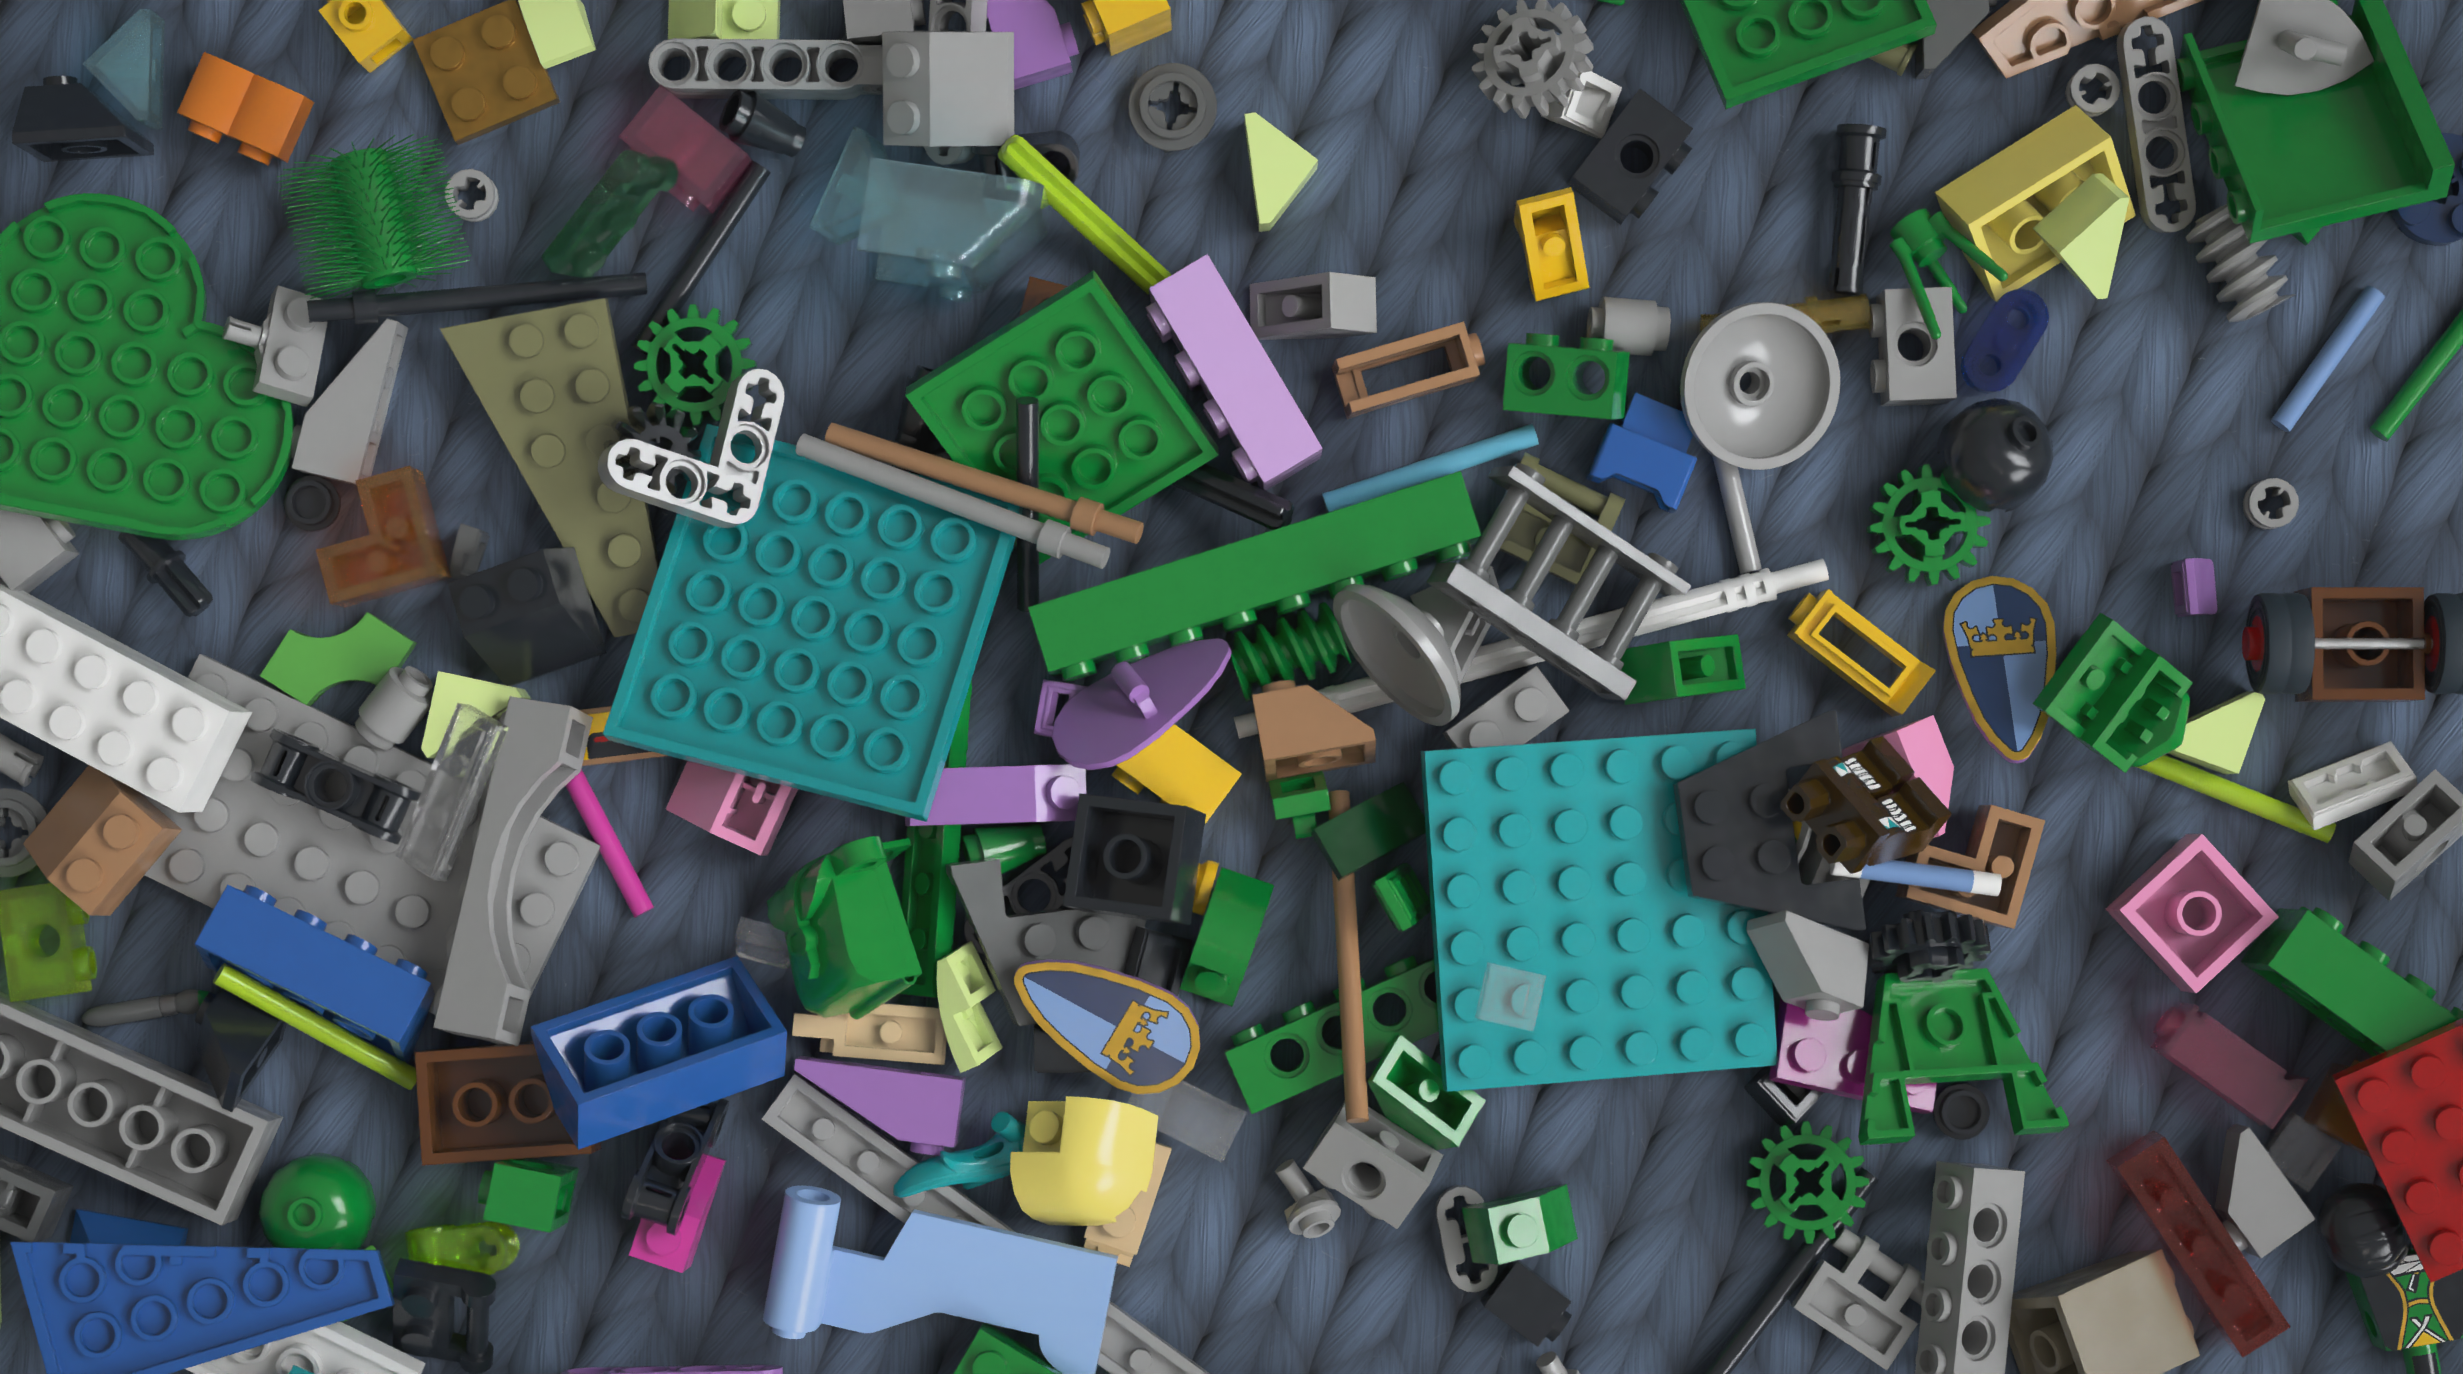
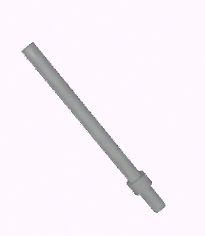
(1050, 537)

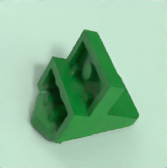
(2118, 697)

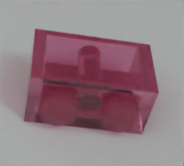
(705, 158)

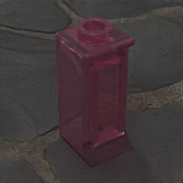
(2226, 1064)

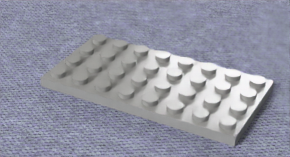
(342, 872)

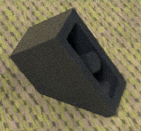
(235, 1043)

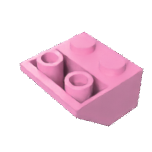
(732, 805)

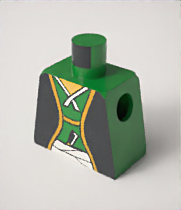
(2411, 1312)

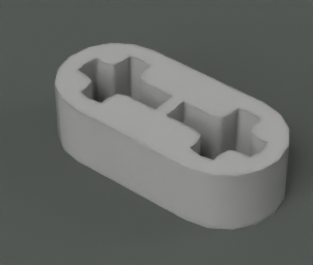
(1453, 1241)

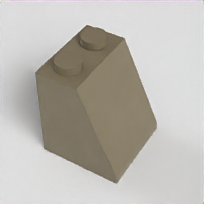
(2103, 1320)

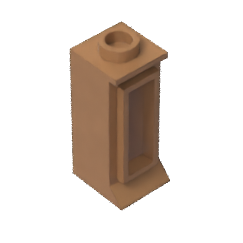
(1461, 349)

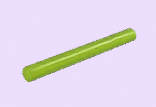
(2236, 796)
(315, 1026)

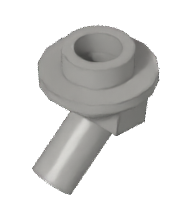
(1313, 1211)

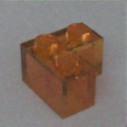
(401, 547)

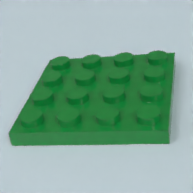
(1779, 43)
(1106, 405)

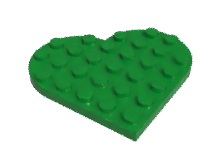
(118, 387)

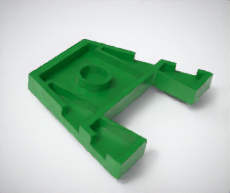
(1947, 1035)

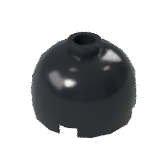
(1996, 454)

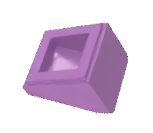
(2194, 587)

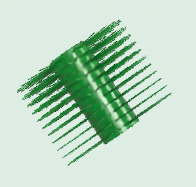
(373, 218)

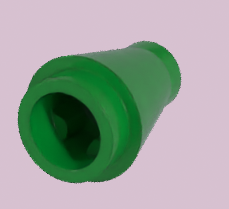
(1008, 843)

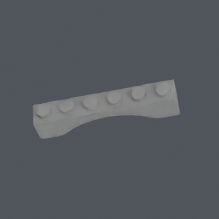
(483, 982)

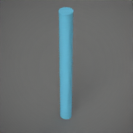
(1432, 468)

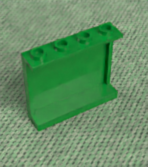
(2320, 152)

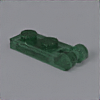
(609, 213)

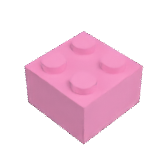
(2192, 913)

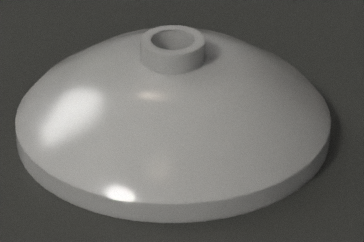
(1789, 393)
(1400, 651)

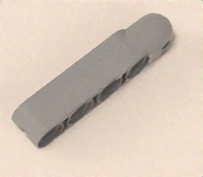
(761, 59)

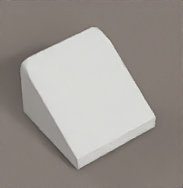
(1589, 109)

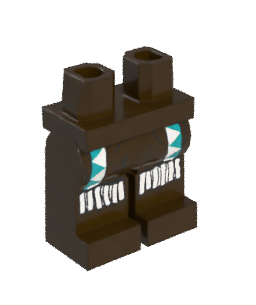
(1866, 807)

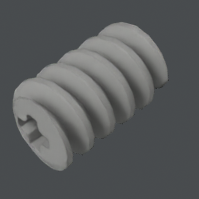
(2237, 265)

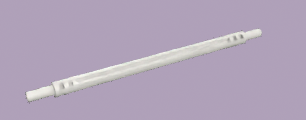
(1665, 612)

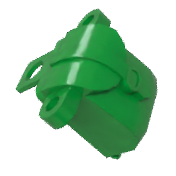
(846, 929)

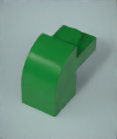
(1227, 936)

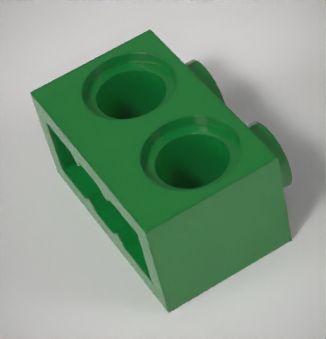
(1565, 390)

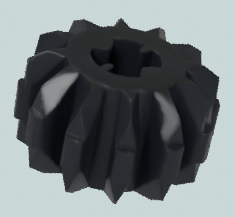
(659, 428)

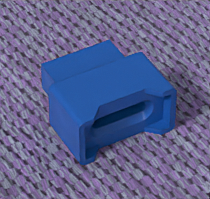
(1647, 451)

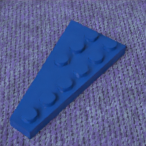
(185, 1304)

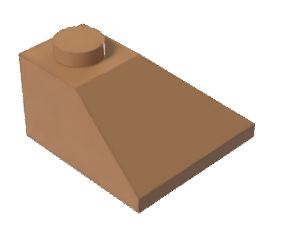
(1308, 732)

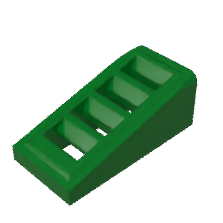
(1401, 896)

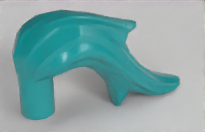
(967, 1166)

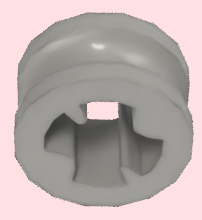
(2085, 75)
(482, 208)
(2283, 514)

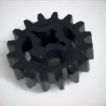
(1928, 946)

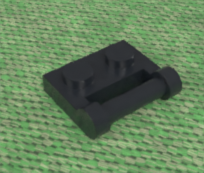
(425, 1313)

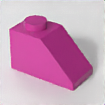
(678, 1251)

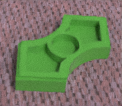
(312, 665)

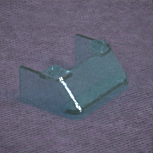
(948, 225)

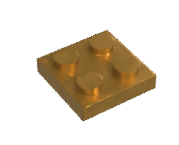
(485, 71)

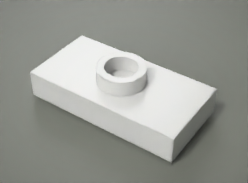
(2352, 785)

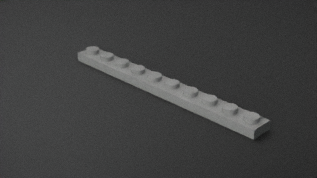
(876, 1164)

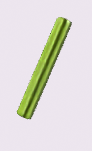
(1083, 213)

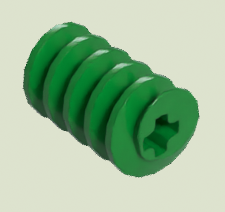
(1288, 649)

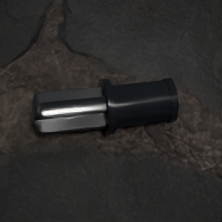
(170, 572)

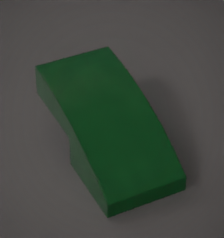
(1370, 830)

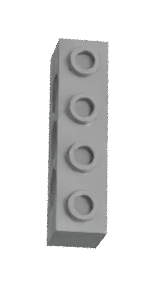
(1970, 1269)

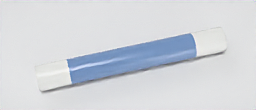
(1927, 876)

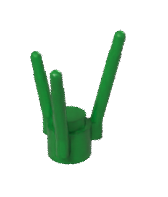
(1920, 240)

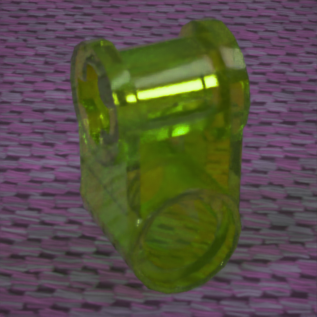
(459, 1246)

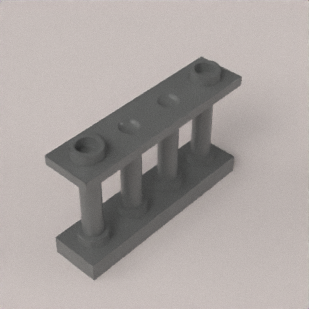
(1513, 609)

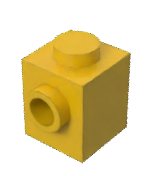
(366, 29)

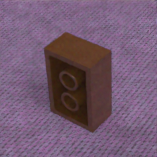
(487, 1106)

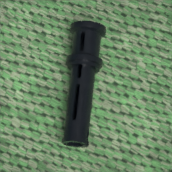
(1855, 183)

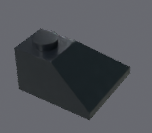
(73, 123)

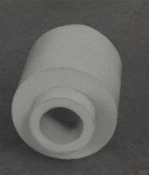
(1632, 323)
(395, 707)

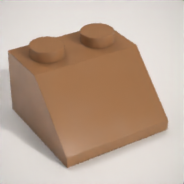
(100, 841)

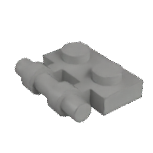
(1853, 1312)

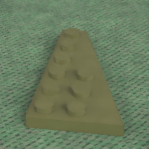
(552, 394)

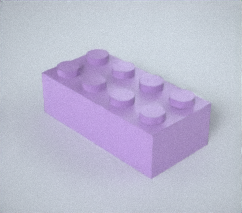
(1234, 373)

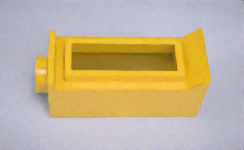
(1811, 617)

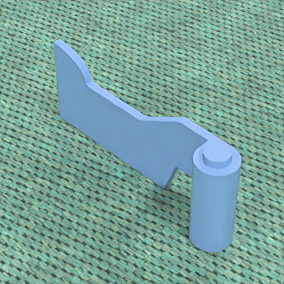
(938, 1268)

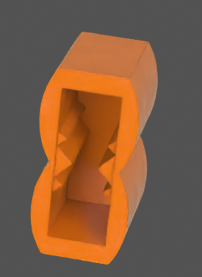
(244, 108)

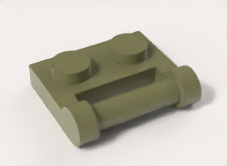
(1532, 524)

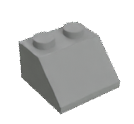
(948, 88)

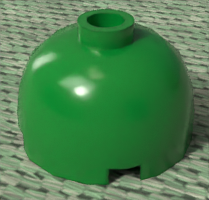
(318, 1204)

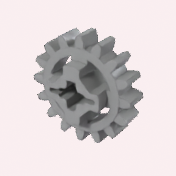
(1528, 56)

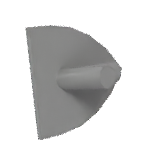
(2300, 48)

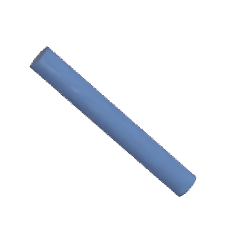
(2328, 358)

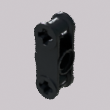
(301, 772)
(665, 1185)

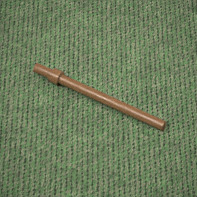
(1083, 515)
(1349, 983)

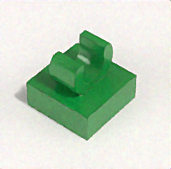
(1300, 798)

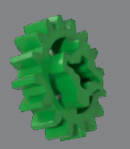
(713, 345)
(1928, 551)
(1825, 1200)

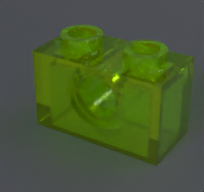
(28, 968)

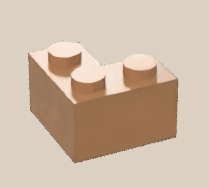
(1998, 844)

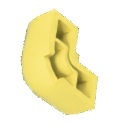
(1083, 1160)

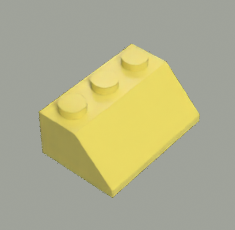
(2019, 187)

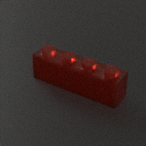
(2198, 1243)

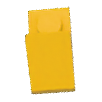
(1552, 243)

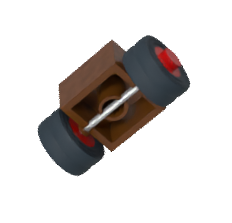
(2355, 644)

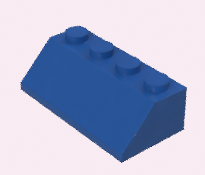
(319, 970)
(659, 1051)

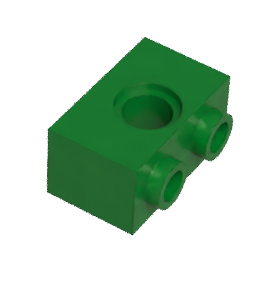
(528, 1193)

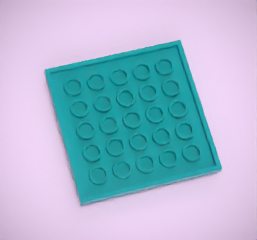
(815, 636)
(1578, 874)

